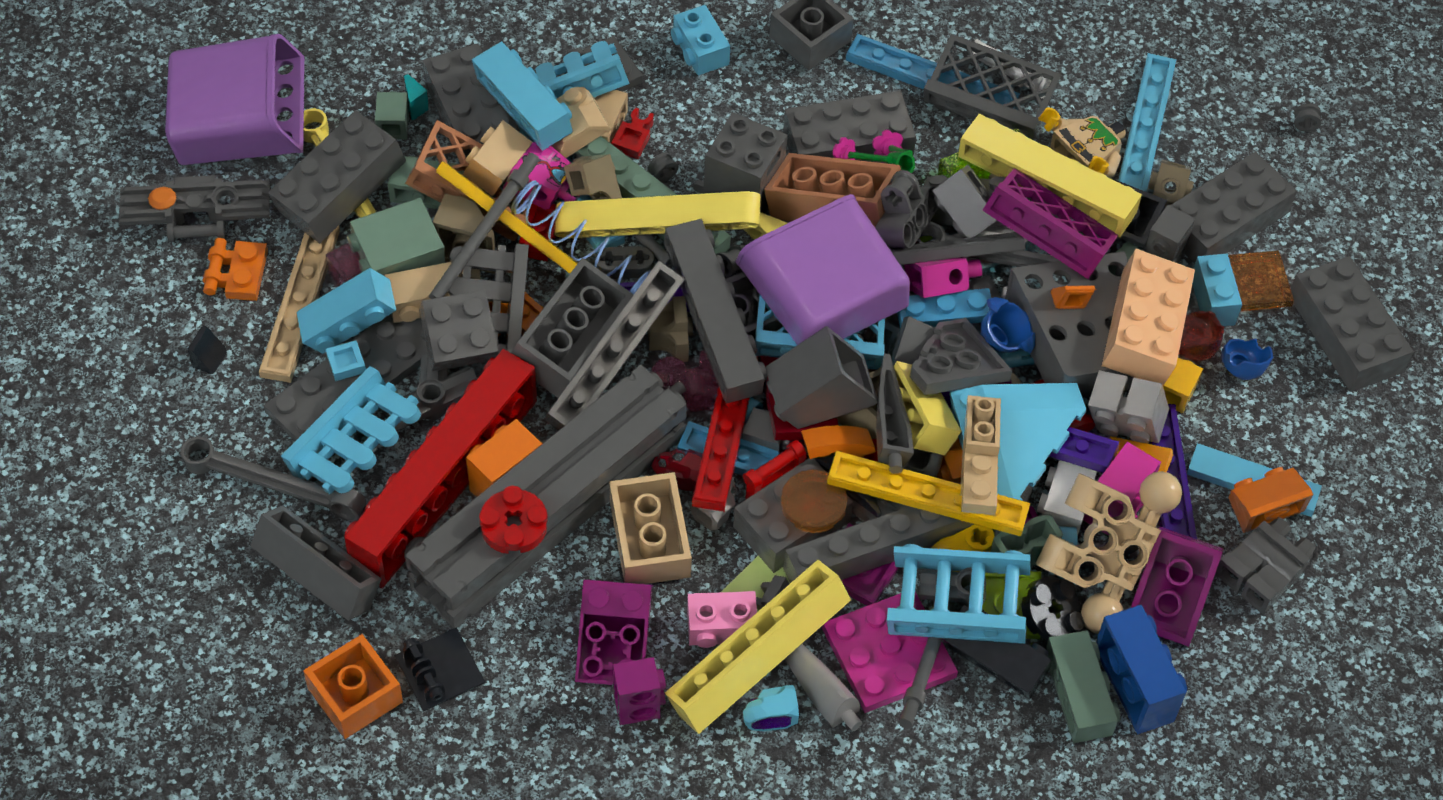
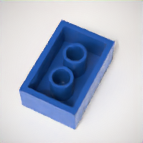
(1140, 669)

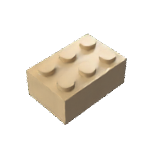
(650, 529)

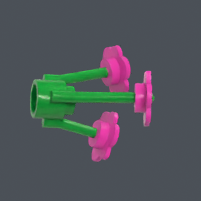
(886, 148)

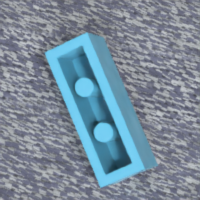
(346, 310)

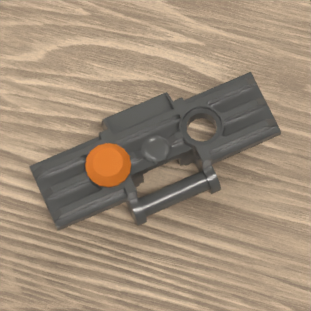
(194, 194)

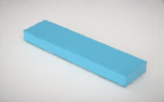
(1228, 470)

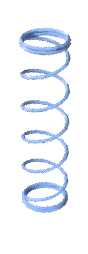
(527, 204)

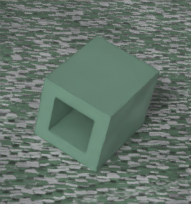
(393, 113)

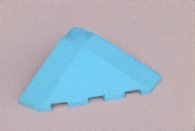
(1031, 427)

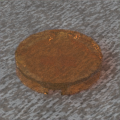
(813, 502)

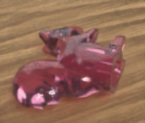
(698, 381)

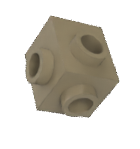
(1175, 173)

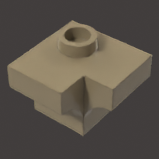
(593, 177)
(672, 329)

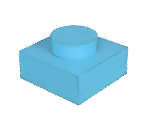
(345, 360)

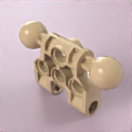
(1159, 495)

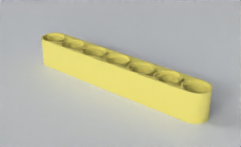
(656, 213)

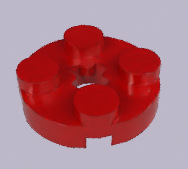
(509, 503)

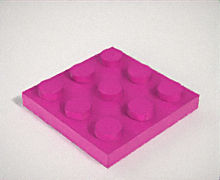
(880, 663)

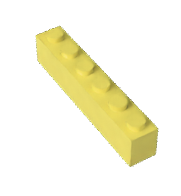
(1092, 192)
(758, 646)

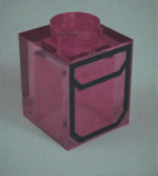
(343, 264)

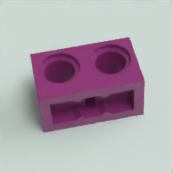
(638, 690)

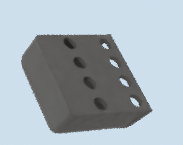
(1069, 341)

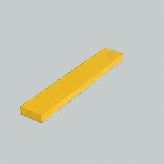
(507, 217)
(921, 492)

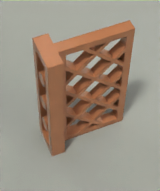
(427, 181)

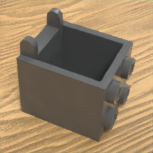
(743, 158)

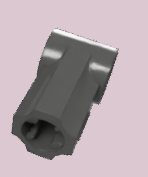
(957, 582)

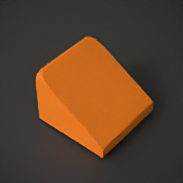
(1072, 296)

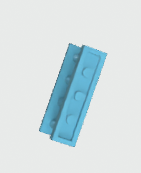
(957, 625)

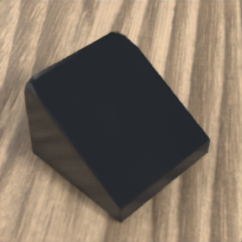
(206, 351)

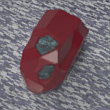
(683, 463)

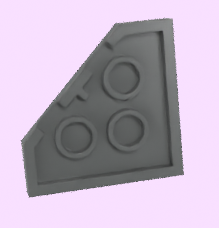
(957, 360)

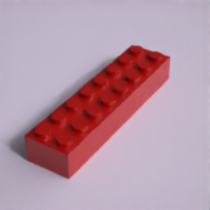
(438, 469)

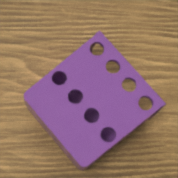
(227, 100)
(826, 272)

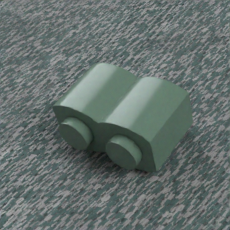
(1032, 539)

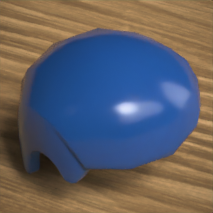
(1246, 358)

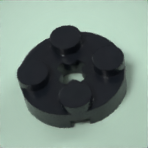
(1056, 593)

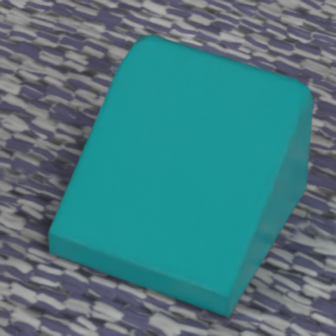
(416, 97)

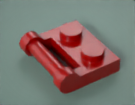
(774, 469)

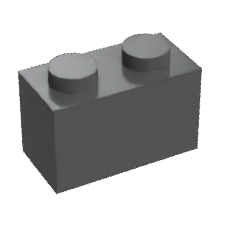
(964, 200)

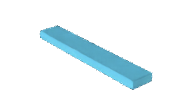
(1147, 121)

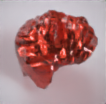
(1201, 336)

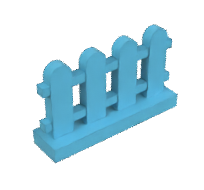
(598, 77)
(334, 429)

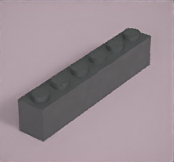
(714, 311)
(615, 345)
(871, 542)

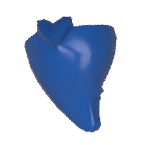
(1007, 327)

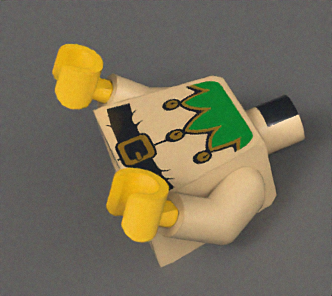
(1086, 140)

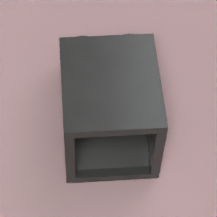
(820, 380)

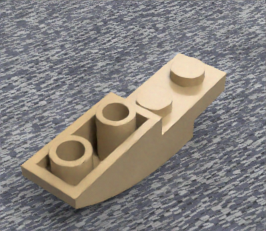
(980, 455)

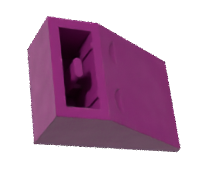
(611, 628)

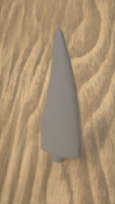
(824, 689)

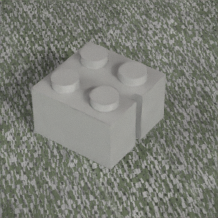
(1135, 416)

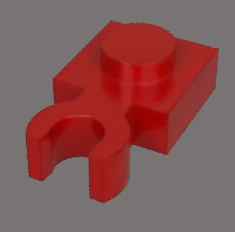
(633, 137)

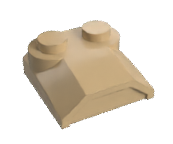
(586, 121)

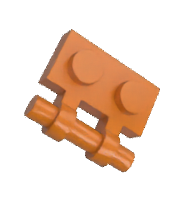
(245, 269)

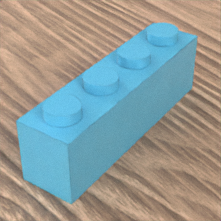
(523, 95)

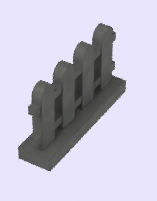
(498, 291)

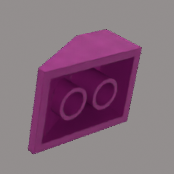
(1177, 583)

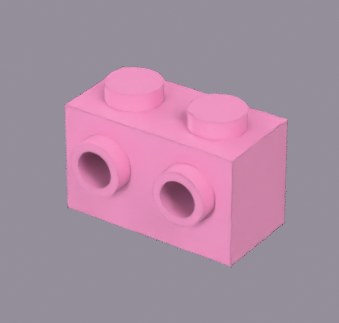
(718, 615)

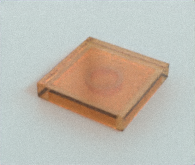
(1261, 280)

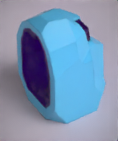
(772, 709)

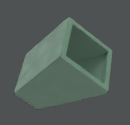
(396, 239)

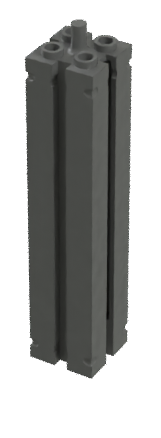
(570, 476)

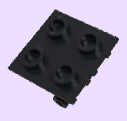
(439, 668)

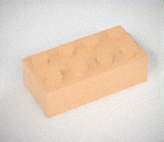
(1148, 317)

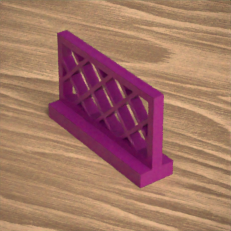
(1053, 235)

